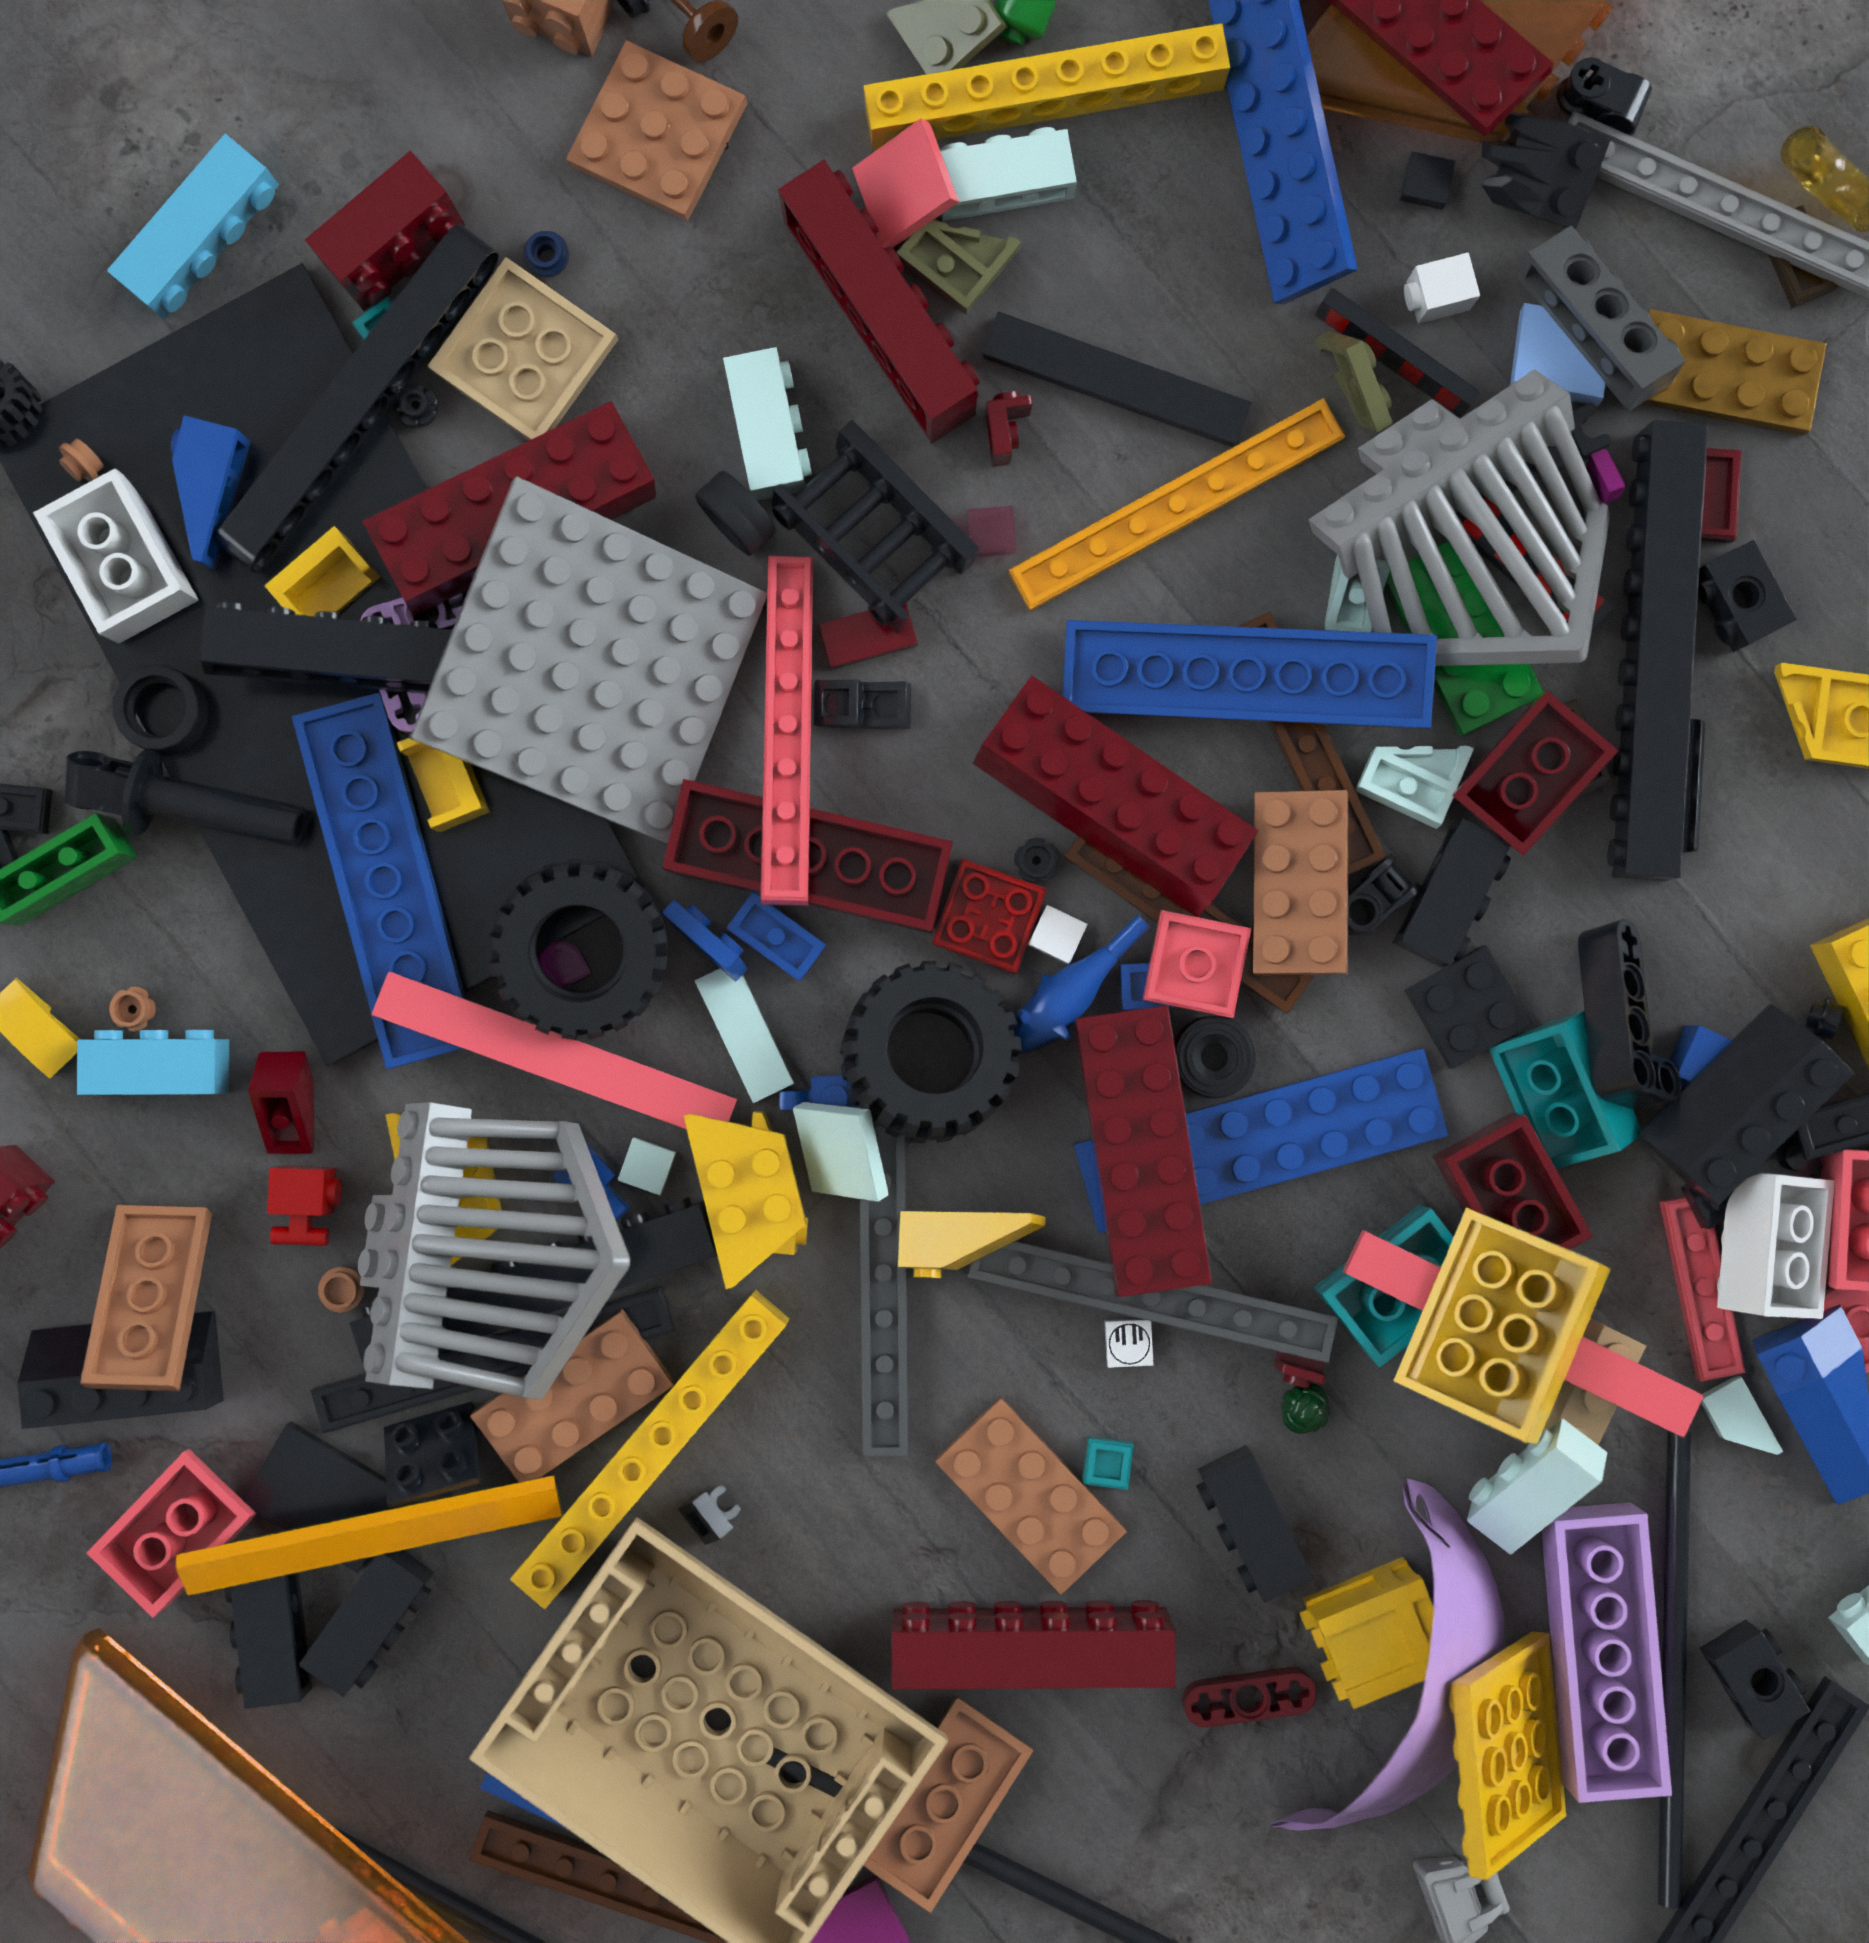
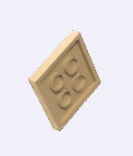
(522, 351)

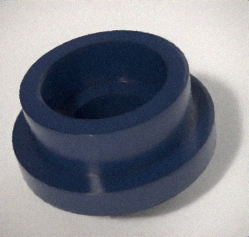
(546, 241)

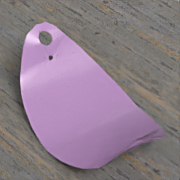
(1464, 1635)

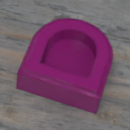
(1605, 476)
(564, 963)

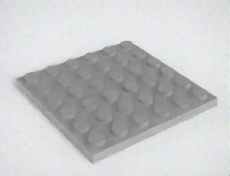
(588, 662)

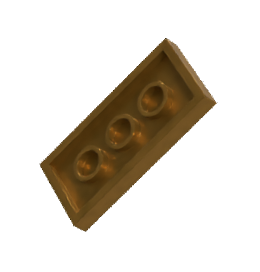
(1741, 374)

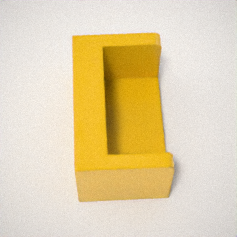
(323, 576)
(446, 785)

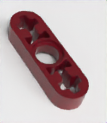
(1264, 1710)

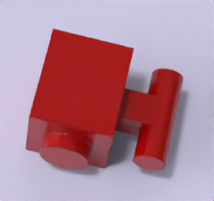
(301, 1195)

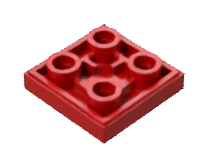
(989, 916)

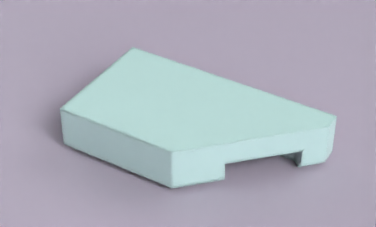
(1738, 1416)

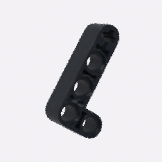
(1619, 1020)

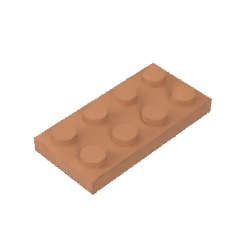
(1301, 883)
(147, 1298)
(598, 1388)
(1030, 1495)
(949, 1805)

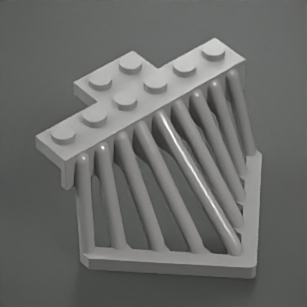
(1440, 465)
(414, 1241)

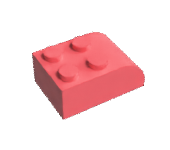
(1850, 1219)
(175, 1515)

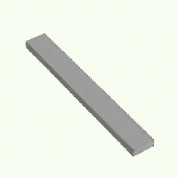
(1731, 208)

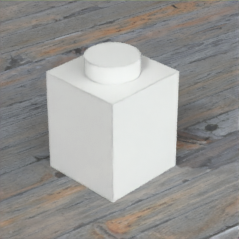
(1441, 288)

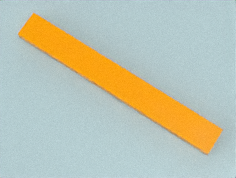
(1176, 505)
(368, 1535)

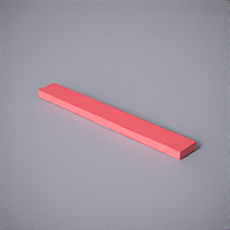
(787, 731)
(544, 1055)
(1592, 1367)

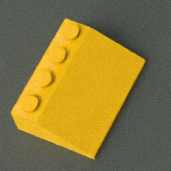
(1501, 1326)

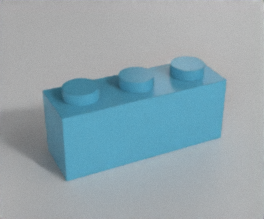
(152, 1064)

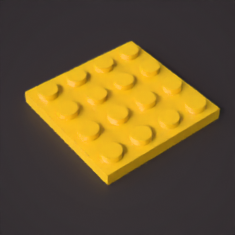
(1507, 1753)

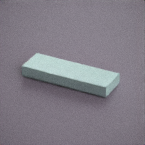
(745, 1034)

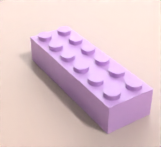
(1606, 1653)

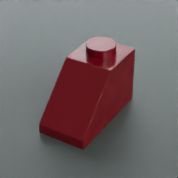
(284, 1101)

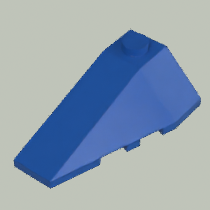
(1825, 1392)

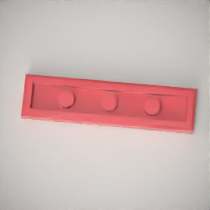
(1696, 1270)

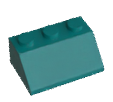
(1553, 1086)
(1372, 1317)

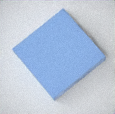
(1550, 352)

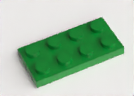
(1468, 692)

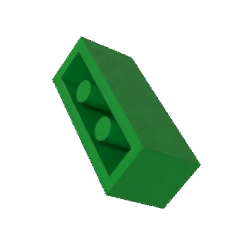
(62, 868)

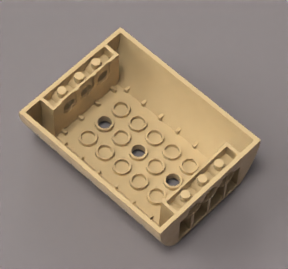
(694, 1804)

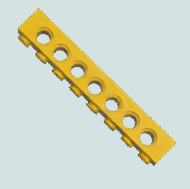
(1051, 85)
(650, 1449)

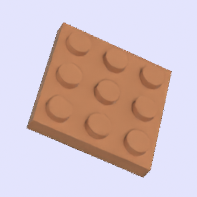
(657, 130)

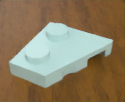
(1415, 780)

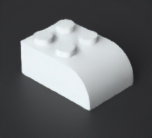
(115, 556)
(1776, 1246)

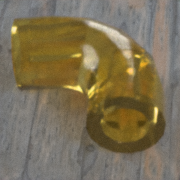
(1828, 175)

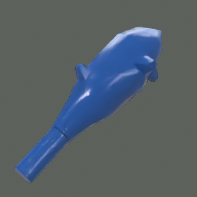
(1070, 992)

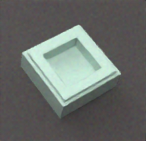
(647, 1166)

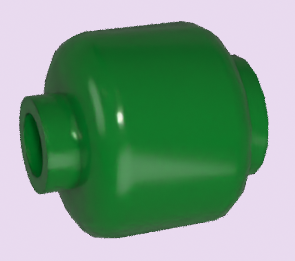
(1024, 19)

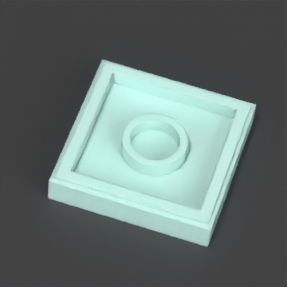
(841, 1151)

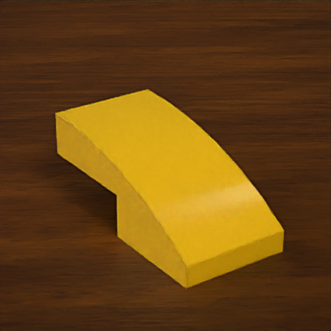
(34, 1030)

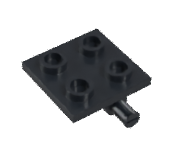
(431, 1455)

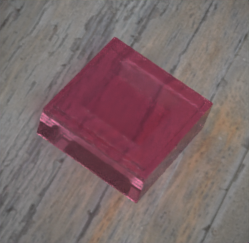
(992, 530)

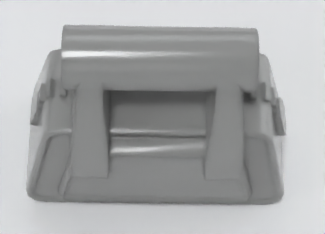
(1454, 1902)

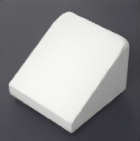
(1057, 934)

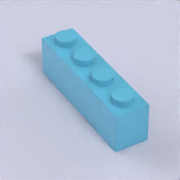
(194, 227)

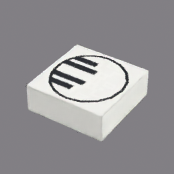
(1128, 1342)

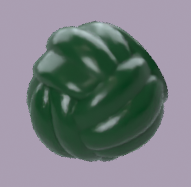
(1305, 1409)

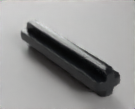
(1694, 786)

